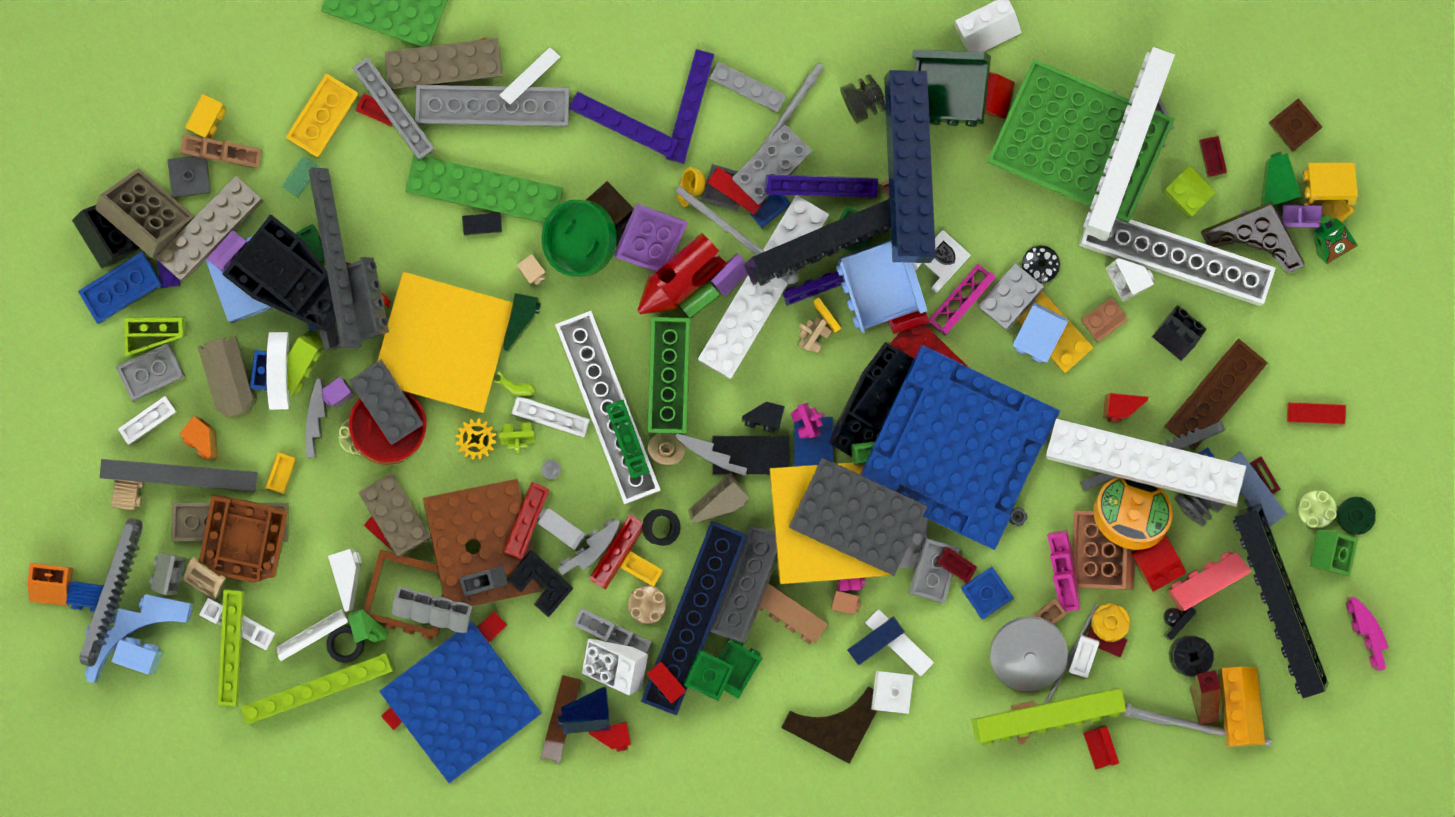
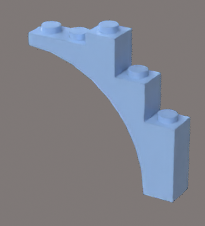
(153, 610)

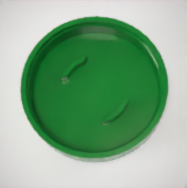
(580, 238)

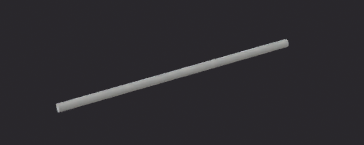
(1072, 653)

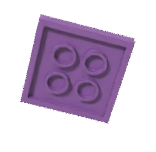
(650, 238)

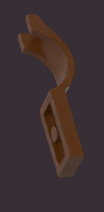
(555, 736)

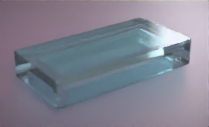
(299, 177)

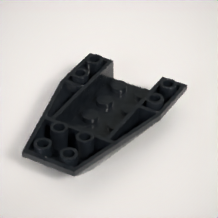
(871, 398)

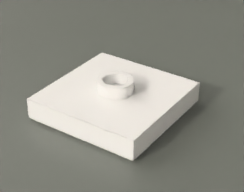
(892, 692)

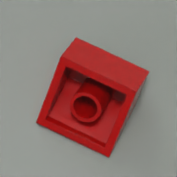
(998, 95)
(1121, 406)
(1158, 564)

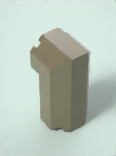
(227, 377)

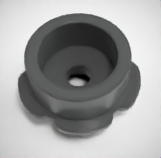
(1022, 516)

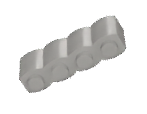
(430, 609)

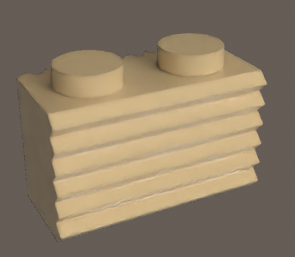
(127, 494)

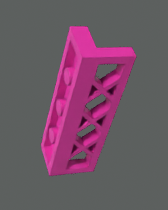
(967, 304)

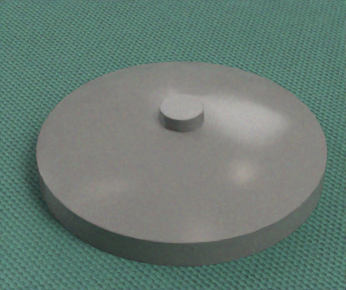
(1028, 653)

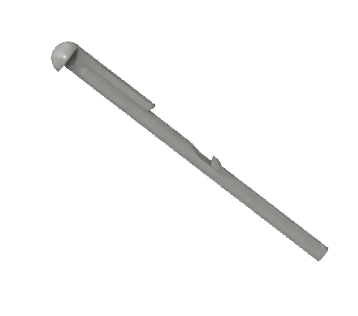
(791, 278)
(1167, 720)

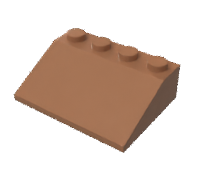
(1097, 559)

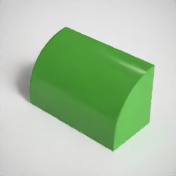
(699, 299)

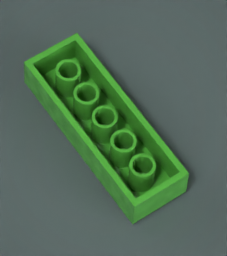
(668, 375)

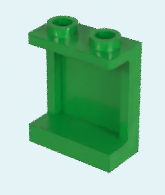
(744, 663)

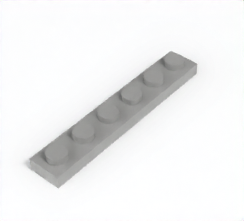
(393, 108)

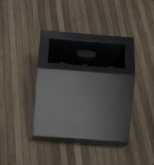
(1179, 333)
(765, 415)

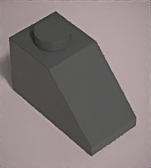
(483, 581)

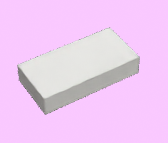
(1084, 656)

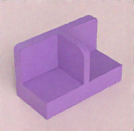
(1302, 215)

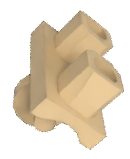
(811, 332)

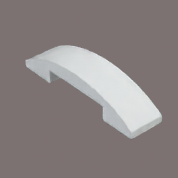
(277, 370)
(251, 630)

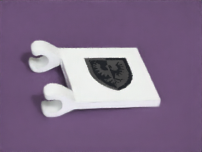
(948, 259)

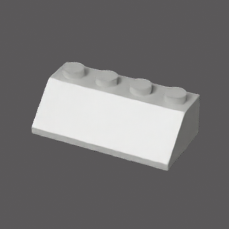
(1129, 278)

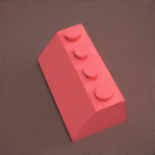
(1208, 581)

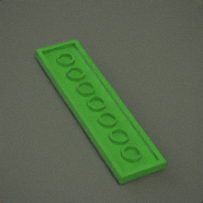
(482, 189)

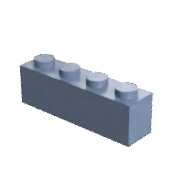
(1257, 492)

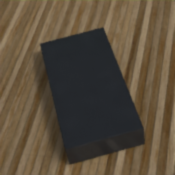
(482, 224)

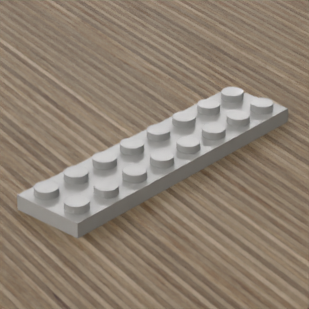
(486, 107)

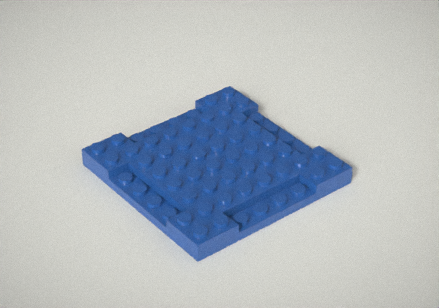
(959, 445)

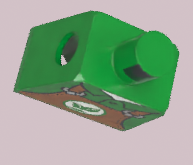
(1332, 239)

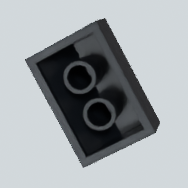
(103, 238)

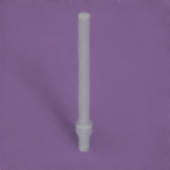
(810, 81)

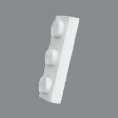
(147, 420)

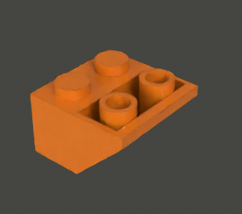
(202, 436)
(49, 583)

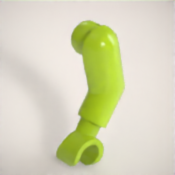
(516, 389)

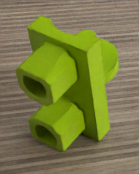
(518, 439)

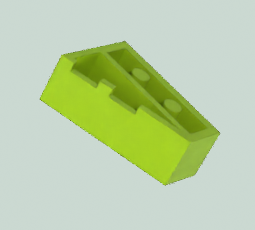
(151, 331)
(301, 360)

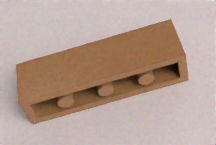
(793, 614)

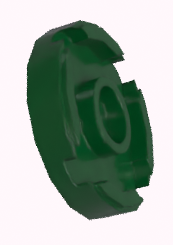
(1356, 515)

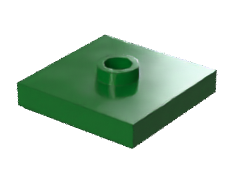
(708, 675)

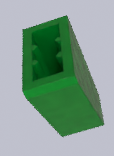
(1279, 181)

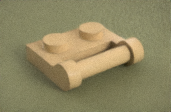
(203, 579)

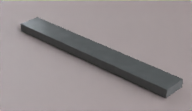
(178, 475)

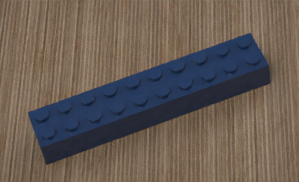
(909, 166)
(696, 609)

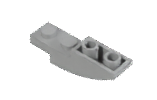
(598, 544)

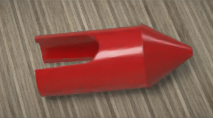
(681, 276)

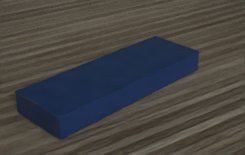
(876, 640)

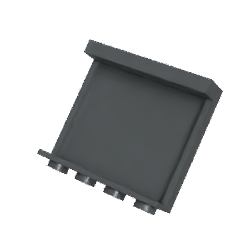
(367, 304)

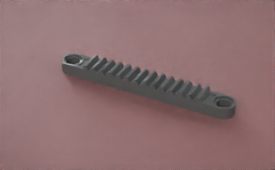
(1183, 442)
(111, 592)

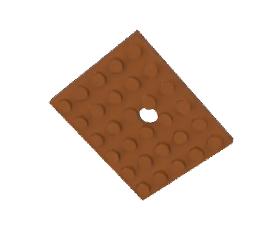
(482, 515)

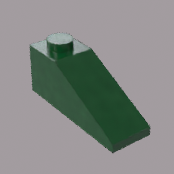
(522, 315)

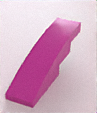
(1064, 570)

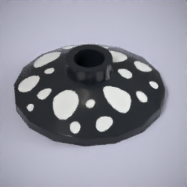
(1031, 266)

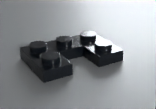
(535, 568)

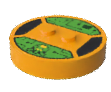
(1132, 513)

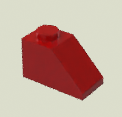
(615, 738)

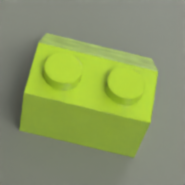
(1188, 192)

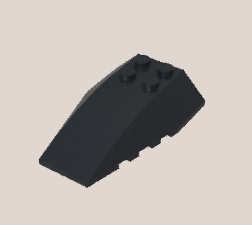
(284, 274)

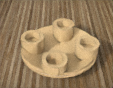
(647, 604)

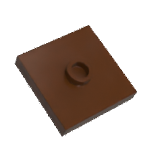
(1295, 125)

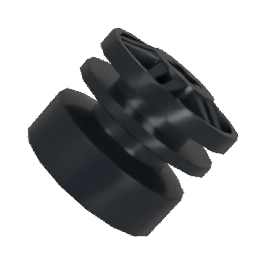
(1180, 658)

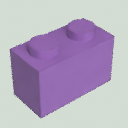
(337, 393)

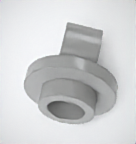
(551, 469)

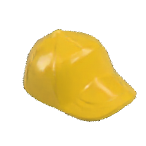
(693, 182)

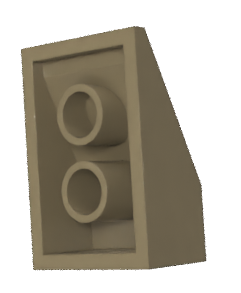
(721, 499)

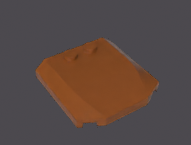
(243, 538)

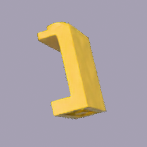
(1330, 182)

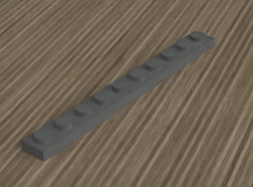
(334, 258)

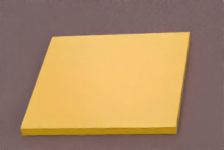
(444, 341)
(798, 555)

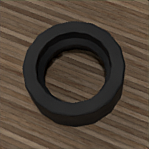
(674, 527)
(333, 653)

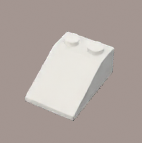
(346, 574)

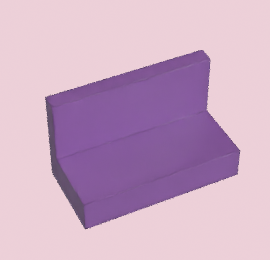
(227, 251)
(729, 275)

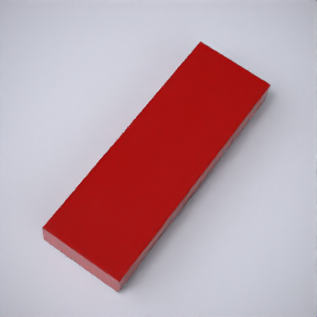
(723, 183)
(1316, 413)

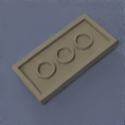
(394, 515)

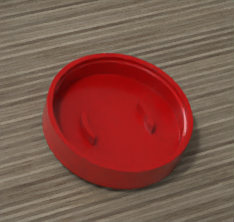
(373, 444)

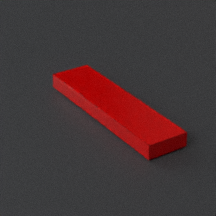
(526, 520)
(617, 552)

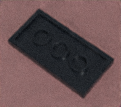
(753, 452)

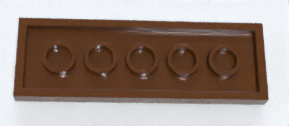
(1217, 391)

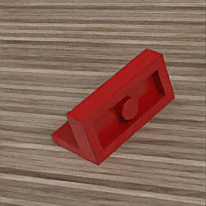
(1101, 747)

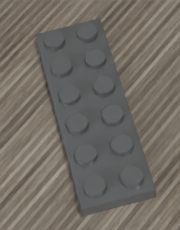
(746, 585)

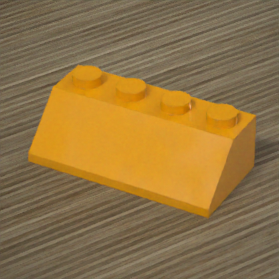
(1241, 706)

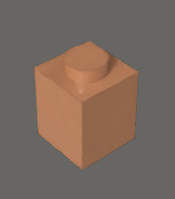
(845, 602)

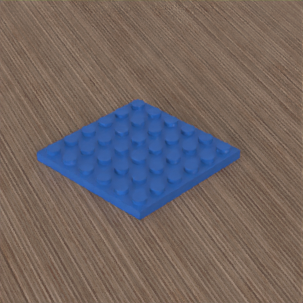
(460, 702)

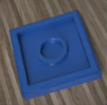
(986, 593)

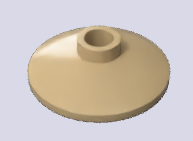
(666, 443)

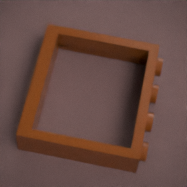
(392, 623)

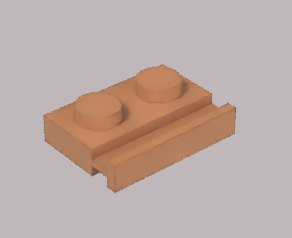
(1104, 319)

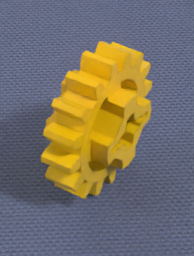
(481, 446)

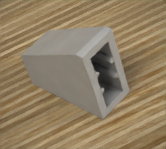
(561, 528)

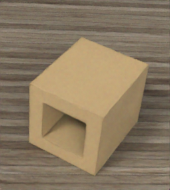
(532, 270)

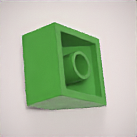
(1333, 552)

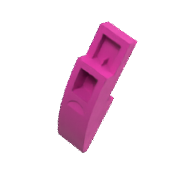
(1366, 624)

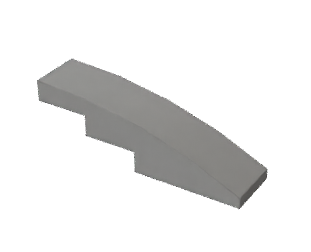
(316, 411)
(704, 450)
(609, 631)

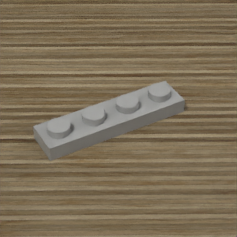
(748, 87)

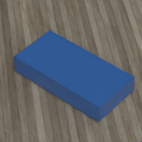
(770, 209)

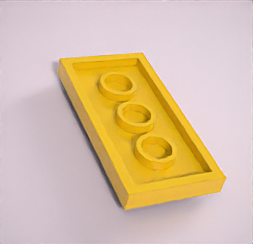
(322, 115)
(1071, 344)

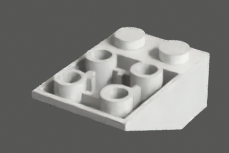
(615, 665)

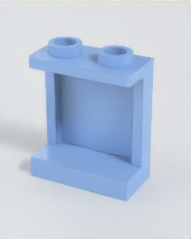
(1040, 333)

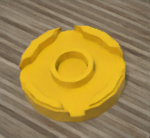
(1110, 622)

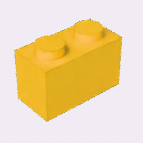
(206, 117)

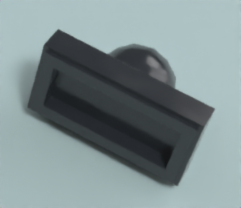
(1176, 620)

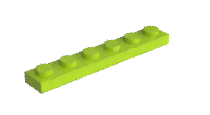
(230, 647)

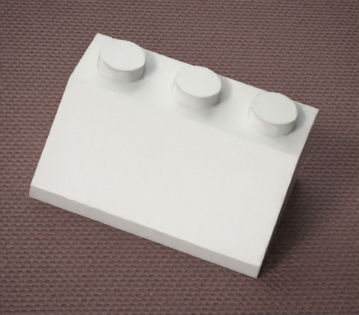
(988, 26)

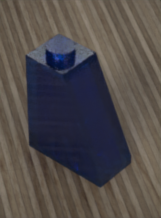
(586, 713)

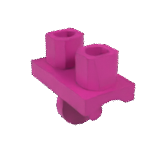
(810, 418)

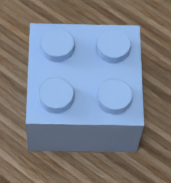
(137, 656)

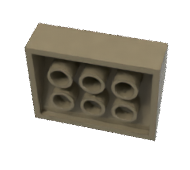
(143, 212)

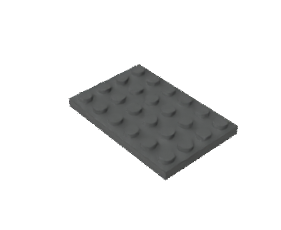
(858, 516)

